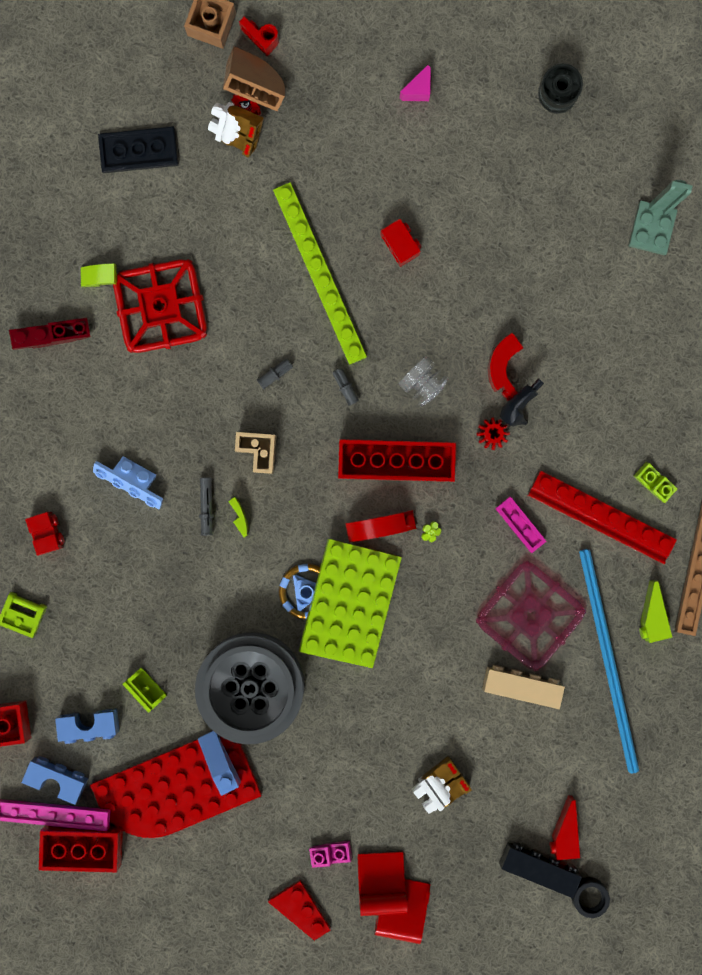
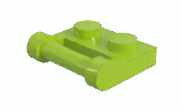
(18, 620)

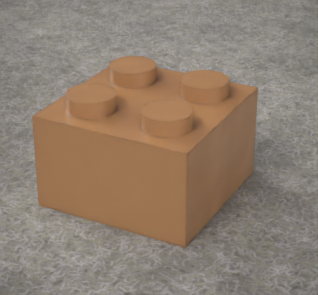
(210, 21)

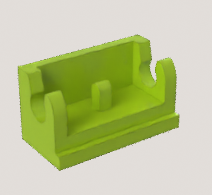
(144, 689)

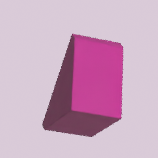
(418, 88)

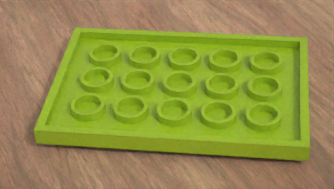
(350, 603)

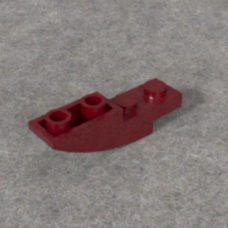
(49, 334)

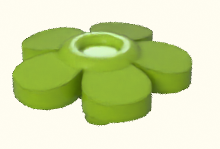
(430, 532)

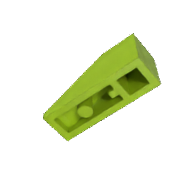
(654, 617)

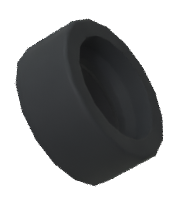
(599, 909)

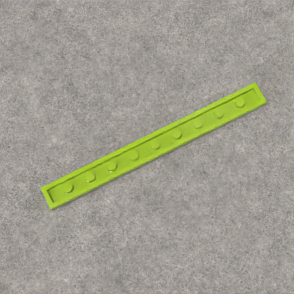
(319, 273)

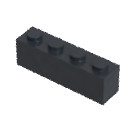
(540, 870)

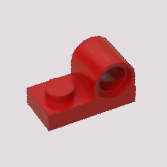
(258, 35)

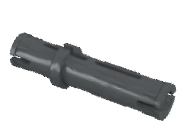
(206, 506)

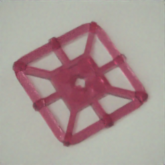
(543, 616)

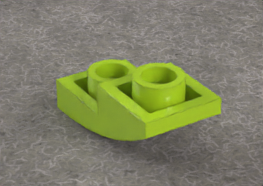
(655, 482)

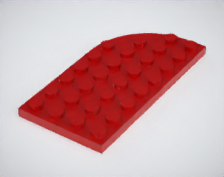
(172, 791)

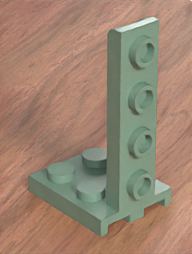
(656, 219)

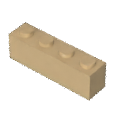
(523, 687)

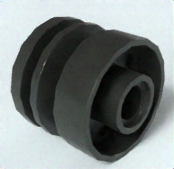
(560, 77)

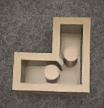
(262, 447)

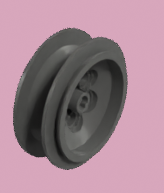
(218, 703)

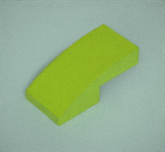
(98, 275)
(241, 522)

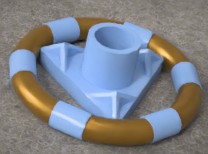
(303, 589)

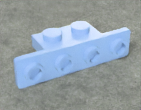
(131, 478)

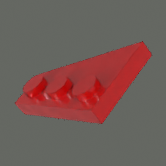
(301, 910)

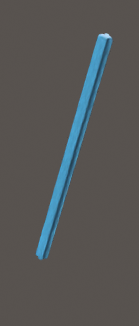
(609, 661)

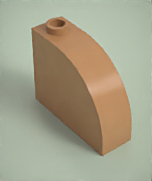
(253, 79)

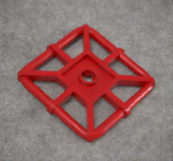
(170, 312)

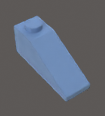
(219, 763)

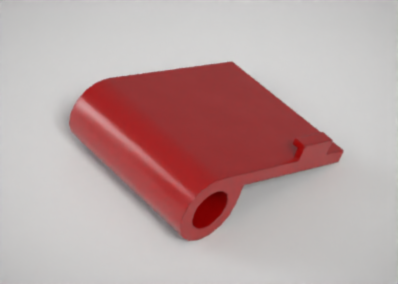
(381, 884)
(407, 926)

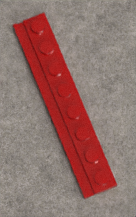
(602, 517)

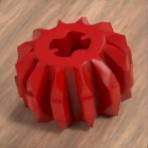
(499, 432)

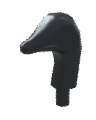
(513, 410)

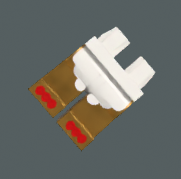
(236, 127)
(442, 785)

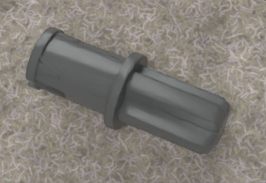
(275, 373)
(345, 387)

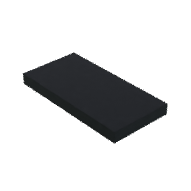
(138, 149)

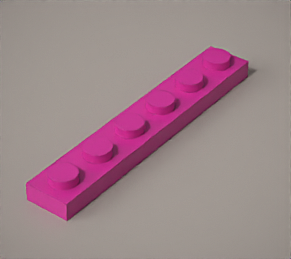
(54, 815)

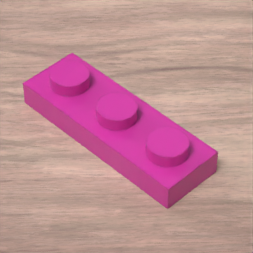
(520, 524)

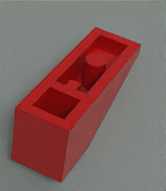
(565, 835)

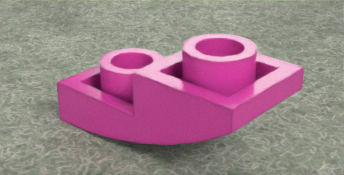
(327, 854)

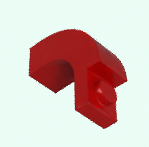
(497, 365)
(380, 526)

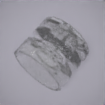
(423, 381)

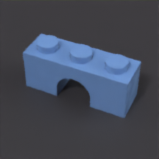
(71, 729)
(71, 783)

